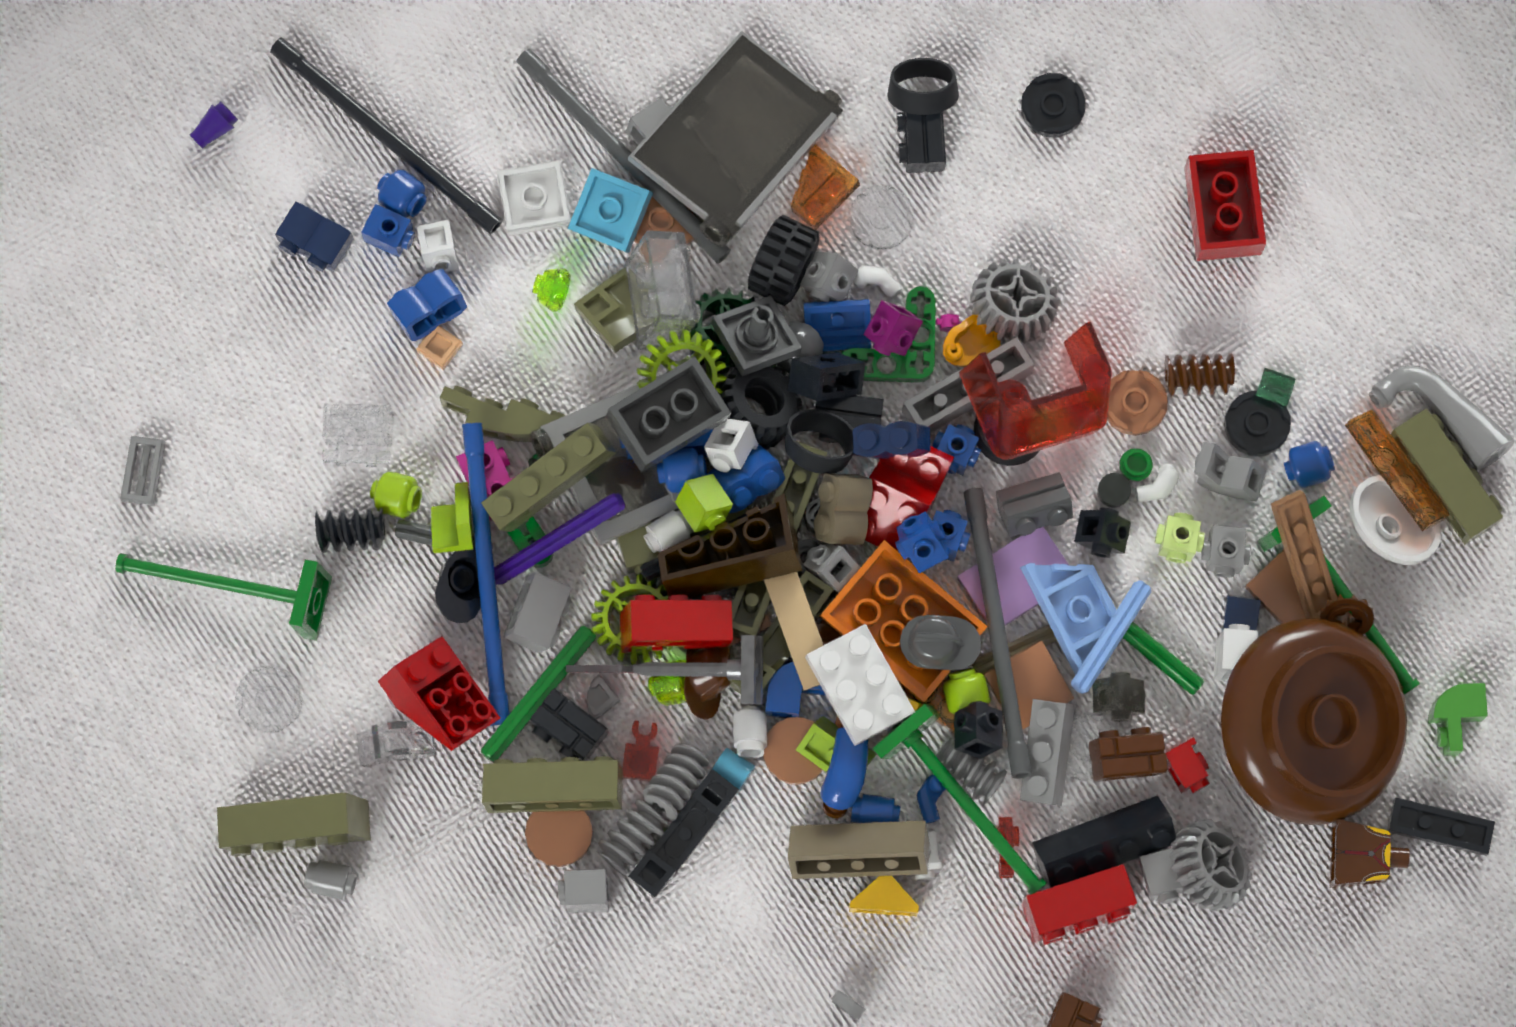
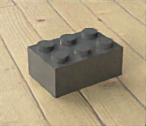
(668, 414)

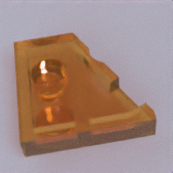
(821, 188)

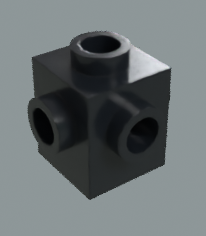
(1102, 532)
(978, 729)

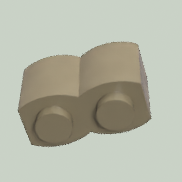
(843, 508)

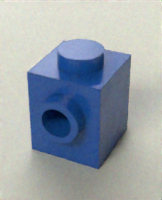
(388, 231)

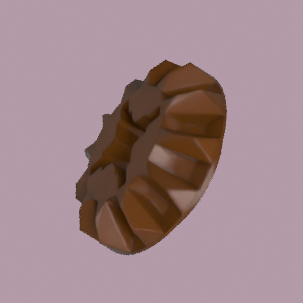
(1361, 618)

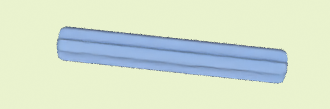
(1111, 637)

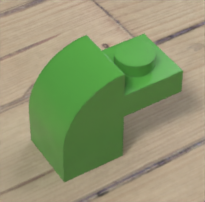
(1452, 708)

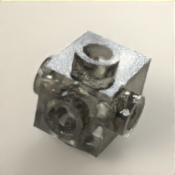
(1119, 697)

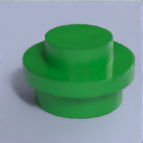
(1136, 464)

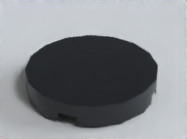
(1053, 105)
(1256, 424)

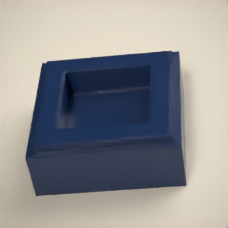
(1241, 611)

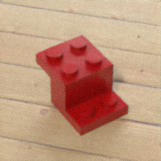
(903, 489)

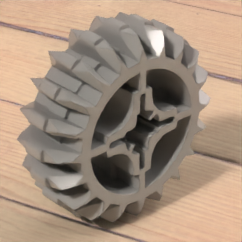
(1029, 292)
(1210, 865)

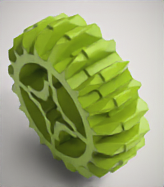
(702, 351)
(614, 600)

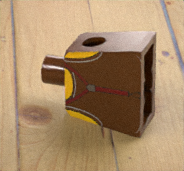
(1362, 855)

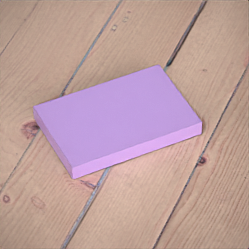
(1013, 587)

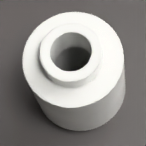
(667, 531)
(749, 732)

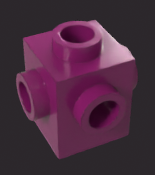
(892, 329)

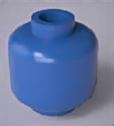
(401, 193)
(1309, 464)
(680, 467)

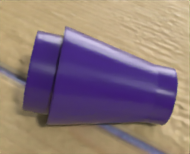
(213, 125)

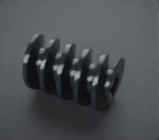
(350, 530)

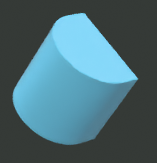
(733, 768)

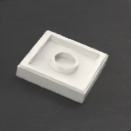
(534, 197)

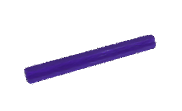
(558, 538)

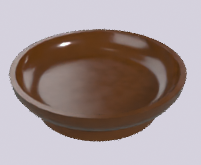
(1313, 721)

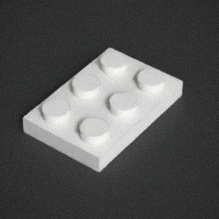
(860, 684)

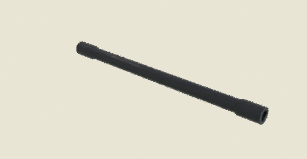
(297, 62)

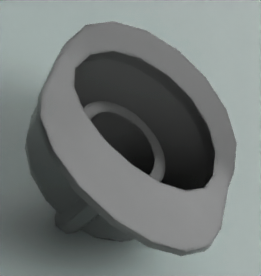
(940, 642)

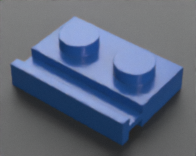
(840, 323)

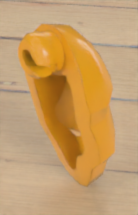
(968, 341)

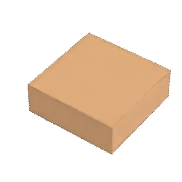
(439, 347)

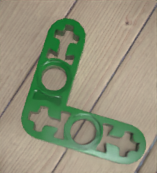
(903, 371)

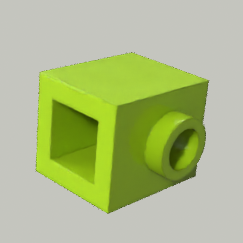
(703, 503)

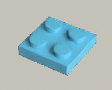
(610, 210)

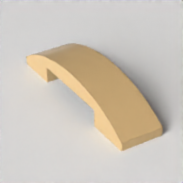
(796, 623)

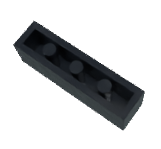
(1105, 842)

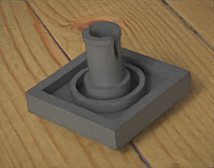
(756, 335)

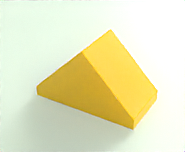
(884, 897)

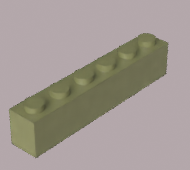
(753, 598)

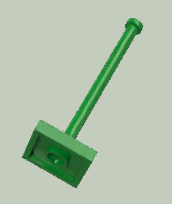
(1318, 507)
(308, 599)
(910, 735)

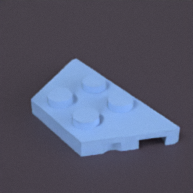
(1072, 604)

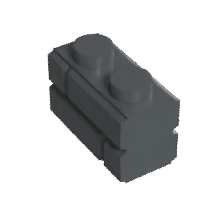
(1034, 505)

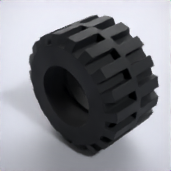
(783, 260)
(771, 391)

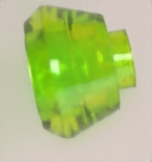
(552, 288)

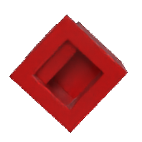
(1187, 767)

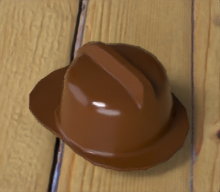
(704, 692)

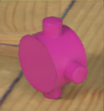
(947, 322)

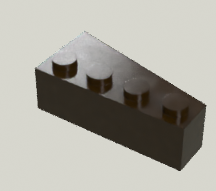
(734, 553)

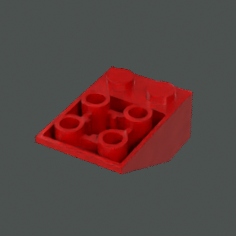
(439, 695)

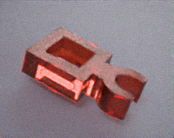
(640, 758)
(1011, 834)

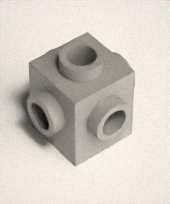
(828, 277)
(1231, 541)

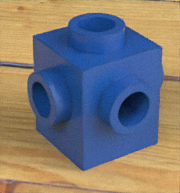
(963, 437)
(954, 525)
(922, 541)

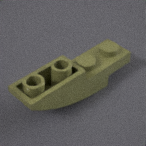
(509, 424)

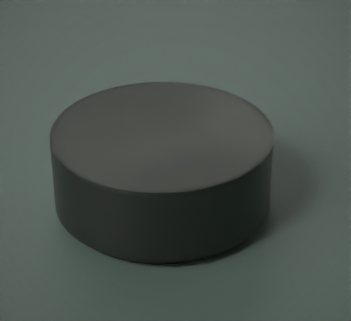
(1114, 490)

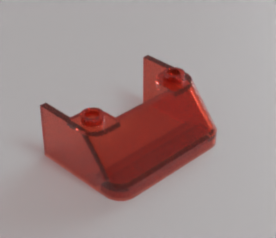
(1022, 425)

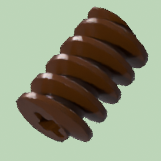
(1199, 374)

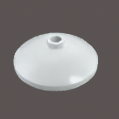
(1388, 526)

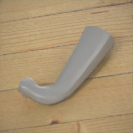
(1472, 429)

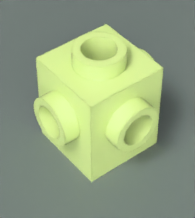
(1171, 546)

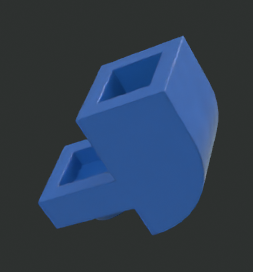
(785, 693)

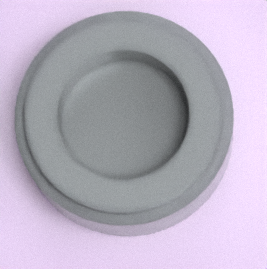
(847, 1005)

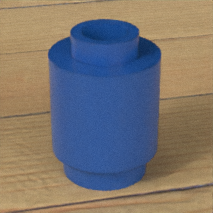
(874, 809)

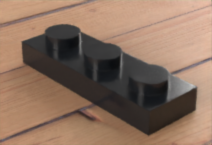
(1441, 826)

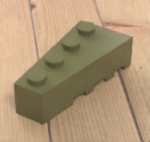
(293, 823)

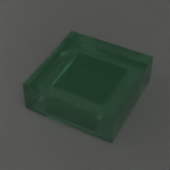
(1275, 387)

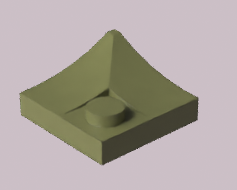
(610, 311)

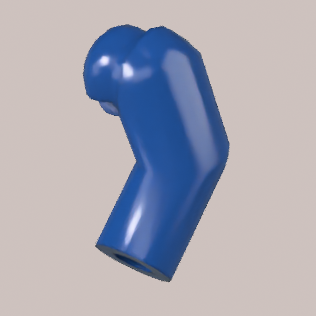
(927, 798)

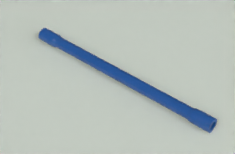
(474, 452)

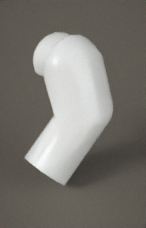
(877, 276)
(1162, 486)

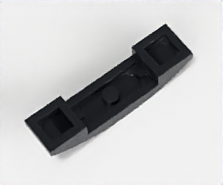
(684, 833)

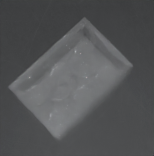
(661, 287)

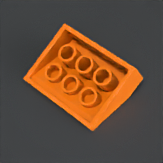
(885, 598)

